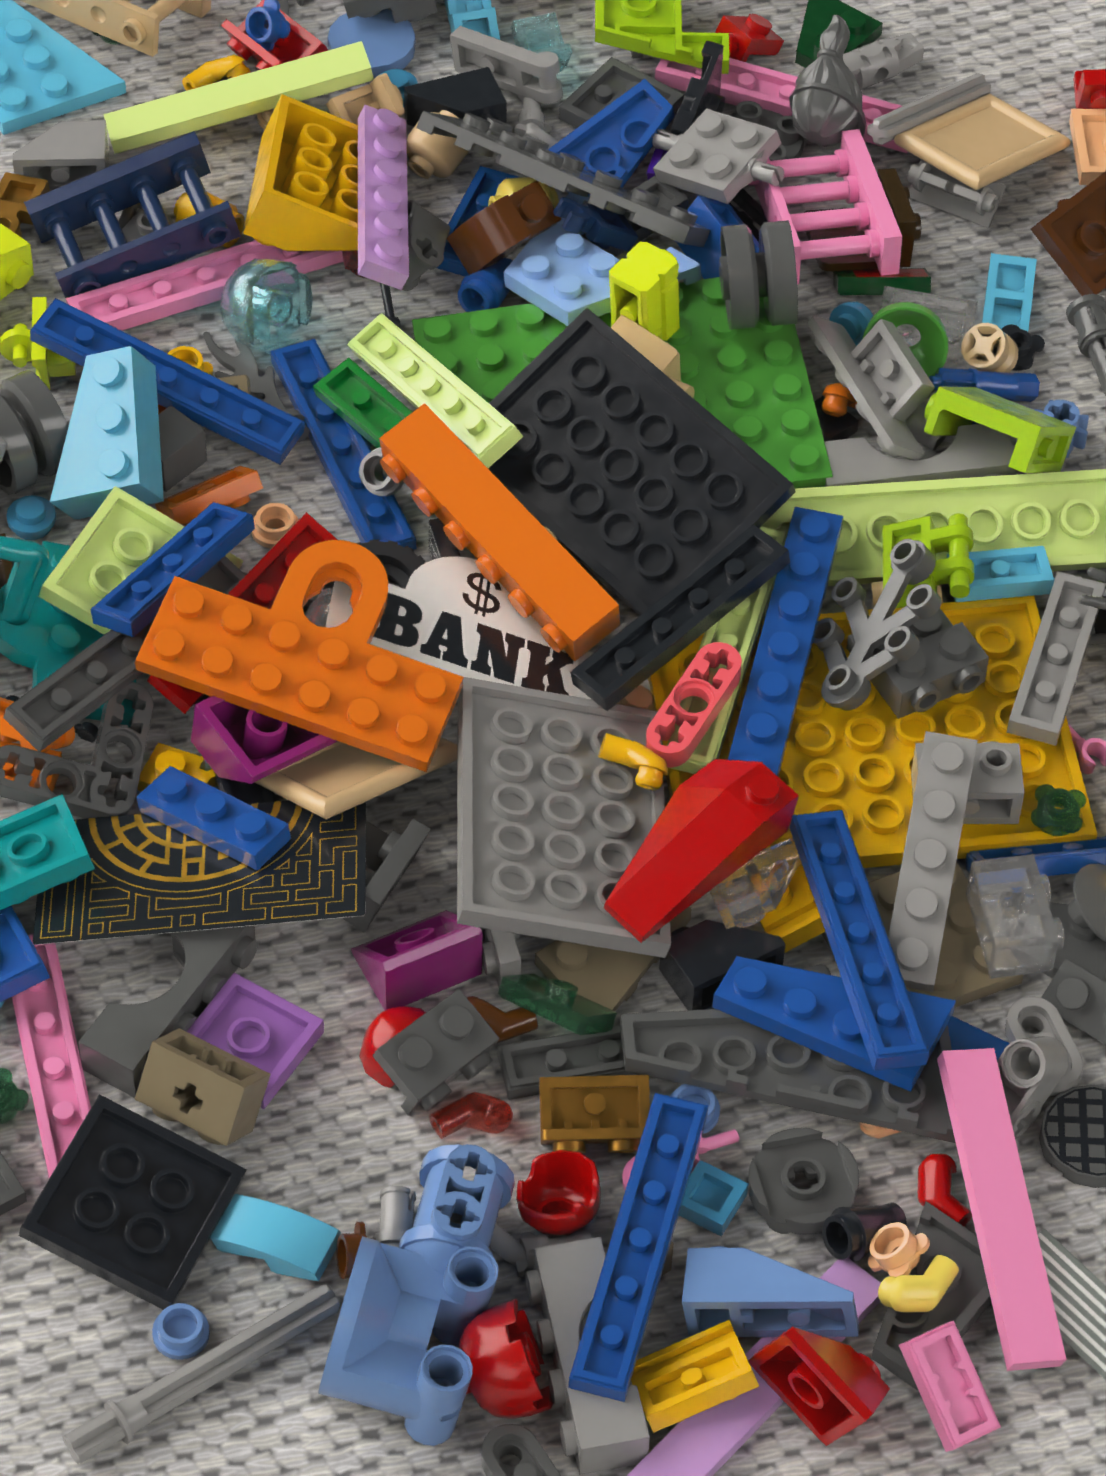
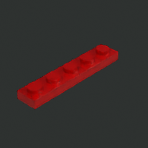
(258, 587)

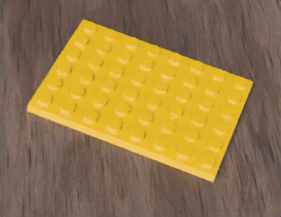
(866, 754)

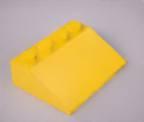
(305, 181)

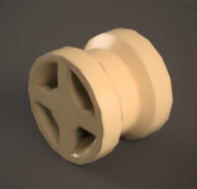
(979, 345)

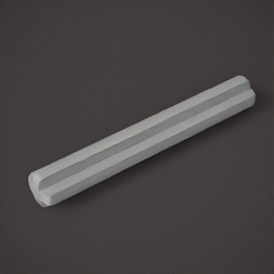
(928, 107)

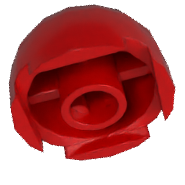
(505, 1362)

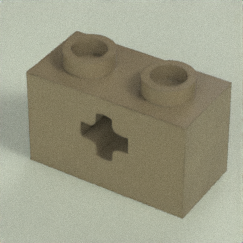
(202, 1087)

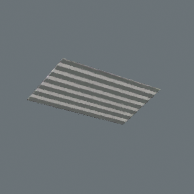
(1077, 1301)

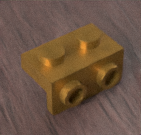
(594, 1111)

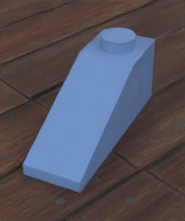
(761, 1296)

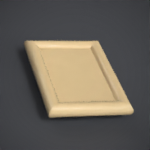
(982, 141)
(346, 777)

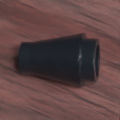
(851, 1229)

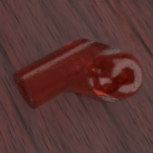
(472, 1111)

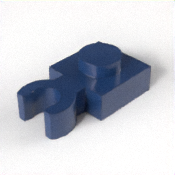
(601, 226)

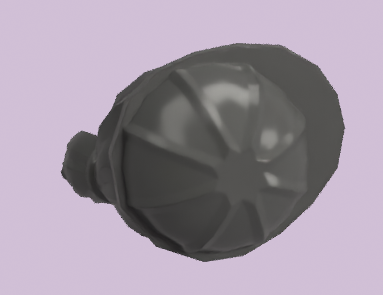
(827, 92)

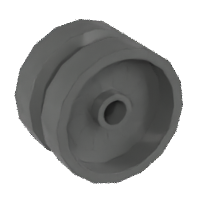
(755, 275)
(32, 428)

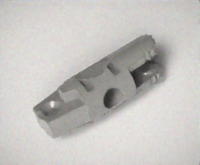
(883, 59)

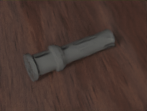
(1091, 331)

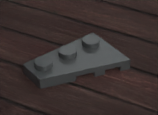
(962, 1302)

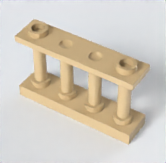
(121, 19)

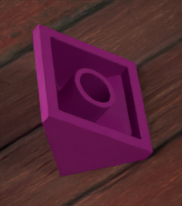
(420, 959)

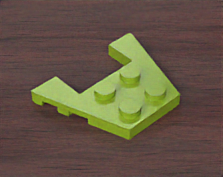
(653, 30)

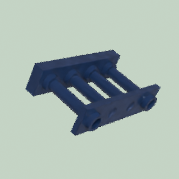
(120, 187)

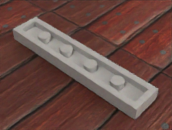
(930, 856)

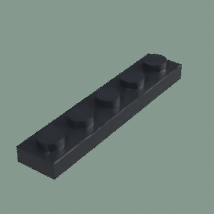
(680, 617)

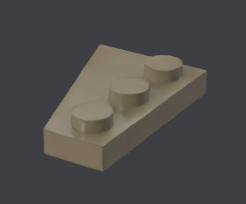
(599, 972)

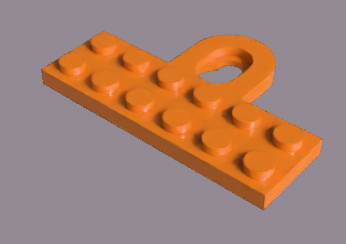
(302, 671)

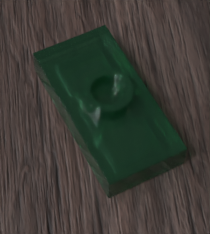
(558, 1003)

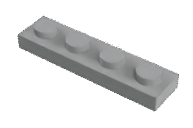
(1055, 660)

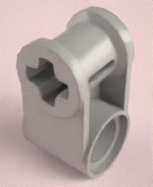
(1022, 1087)

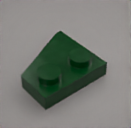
(817, 19)

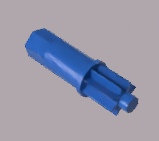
(1003, 384)

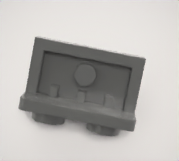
(436, 1051)

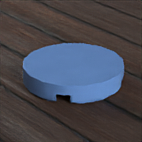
(385, 42)

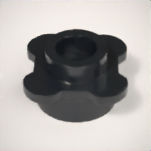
(1026, 344)

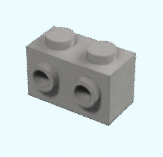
(995, 783)

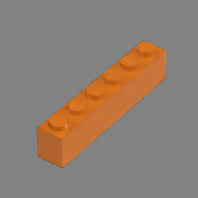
(499, 532)

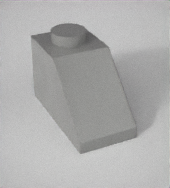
(64, 152)

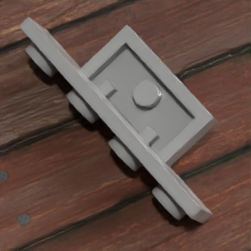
(880, 377)

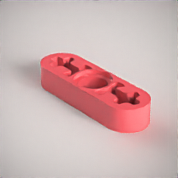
(694, 683)

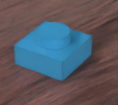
(712, 1197)

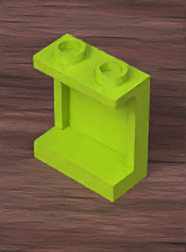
(1040, 438)

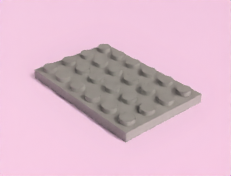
(545, 817)

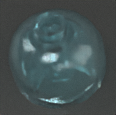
(266, 295)

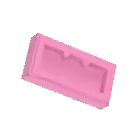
(949, 1386)

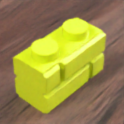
(646, 289)

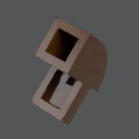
(503, 227)

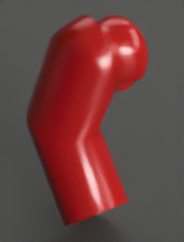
(935, 1187)

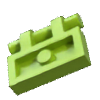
(954, 538)

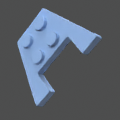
(569, 273)

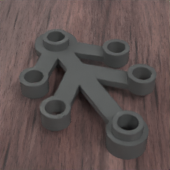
(848, 678)

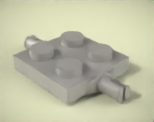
(718, 156)

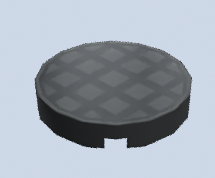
(1075, 1135)

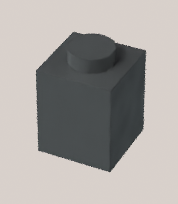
(181, 446)

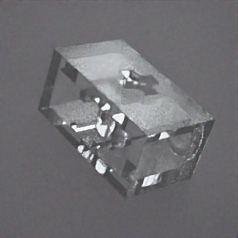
(1013, 916)

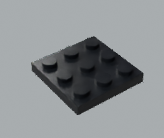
(132, 1203)

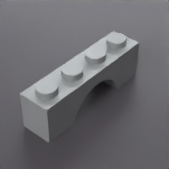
(973, 453)
(597, 1429)

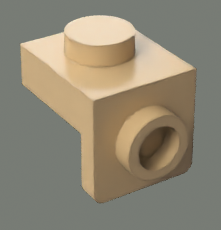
(377, 94)

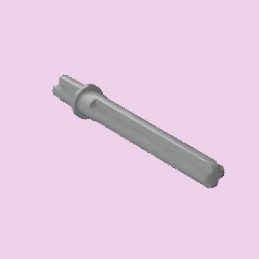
(140, 1409)

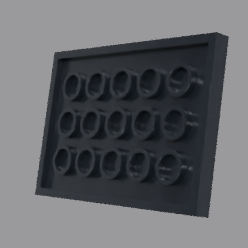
(628, 464)

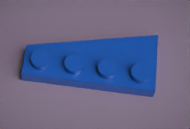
(818, 1014)

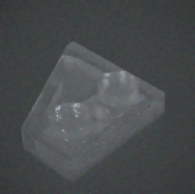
(756, 885)

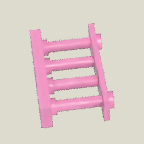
(860, 187)

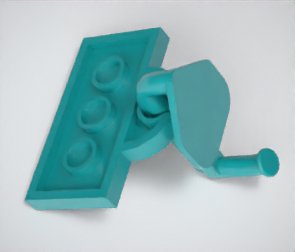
(32, 628)

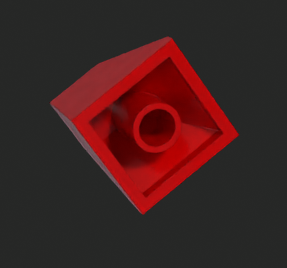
(821, 1381)

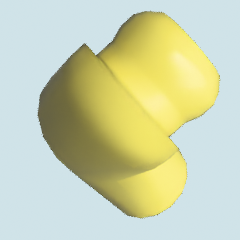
(919, 1292)

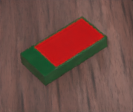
(872, 283)

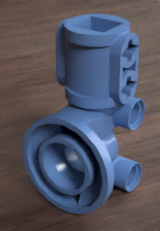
(426, 1284)

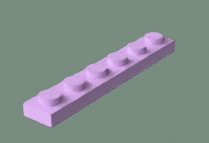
(382, 197)

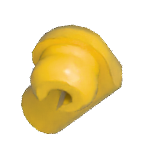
(214, 71)
(637, 756)

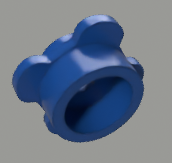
(267, 24)

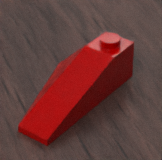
(699, 840)

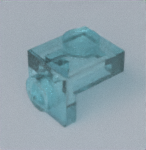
(541, 35)

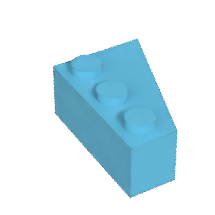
(111, 435)

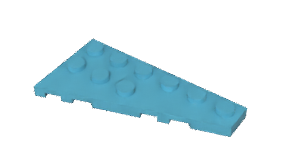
(45, 72)

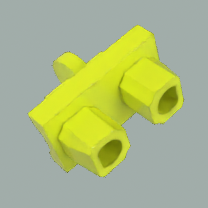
(18, 348)

